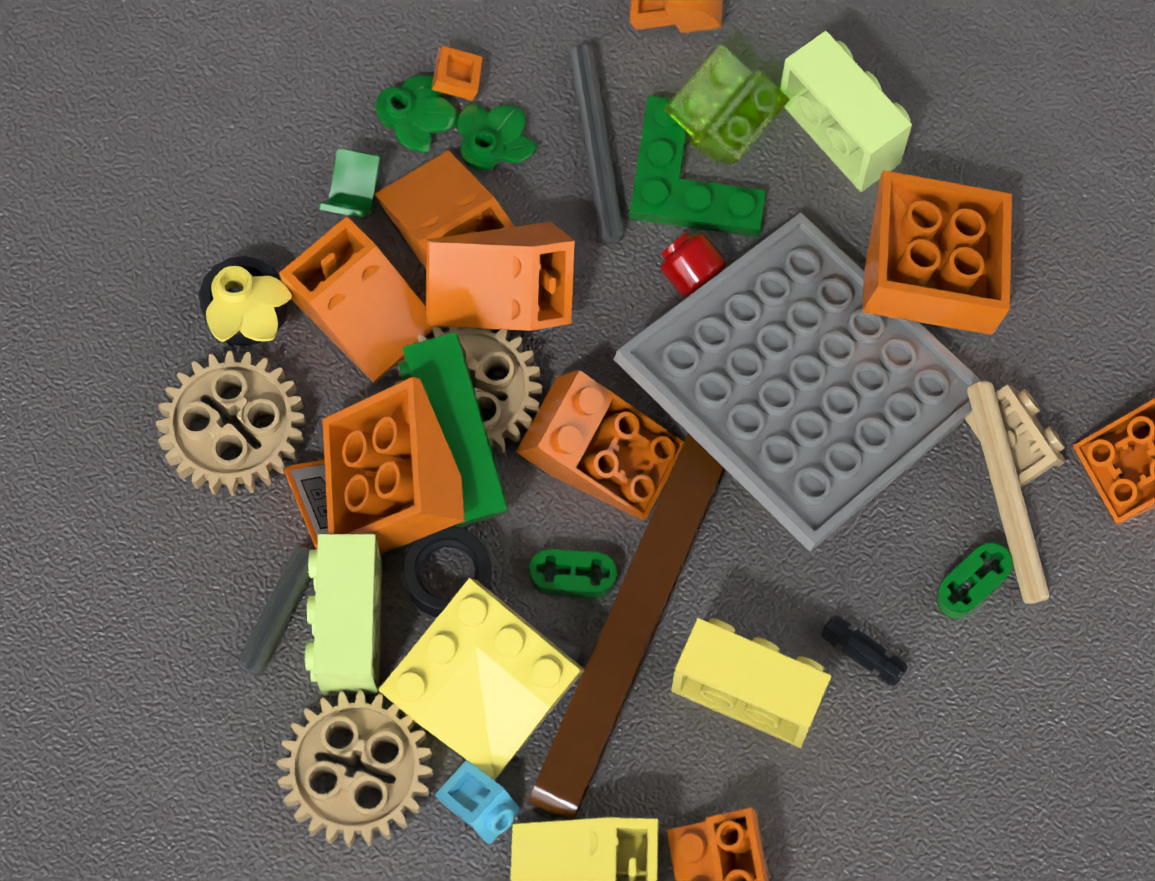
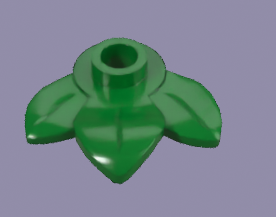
(422, 112)
(493, 136)

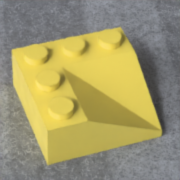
(481, 679)

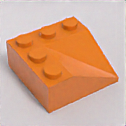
(939, 253)
(390, 469)

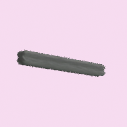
(596, 144)

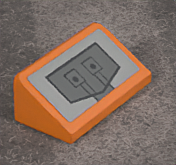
(309, 490)

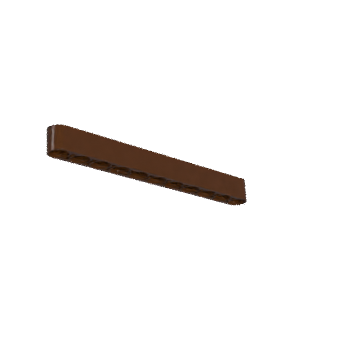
(627, 632)

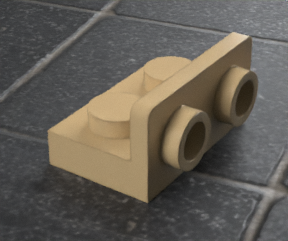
(1030, 444)

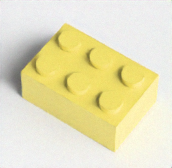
(750, 681)

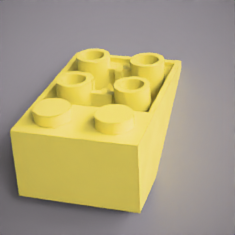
(585, 850)

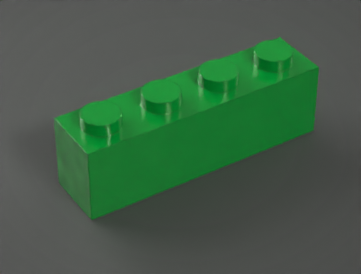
(451, 393)

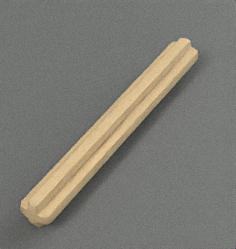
(1008, 492)

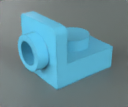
(478, 801)

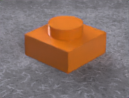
(457, 73)

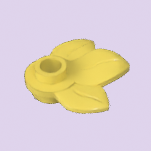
(245, 311)

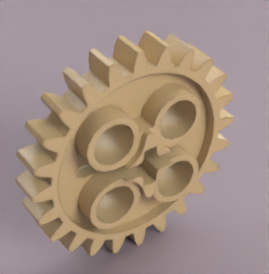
(490, 351)
(202, 450)
(339, 808)

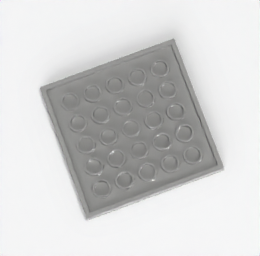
(798, 382)

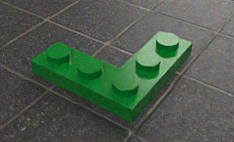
(673, 201)

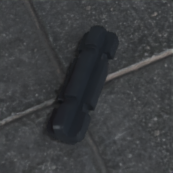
(864, 650)

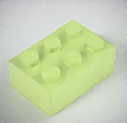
(845, 110)
(345, 614)

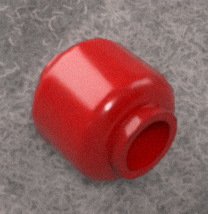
(691, 263)

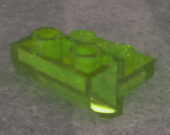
(725, 106)

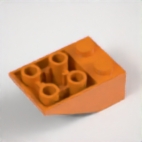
(440, 202)
(501, 278)
(357, 299)
(600, 445)
(1123, 462)

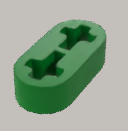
(573, 584)
(981, 588)

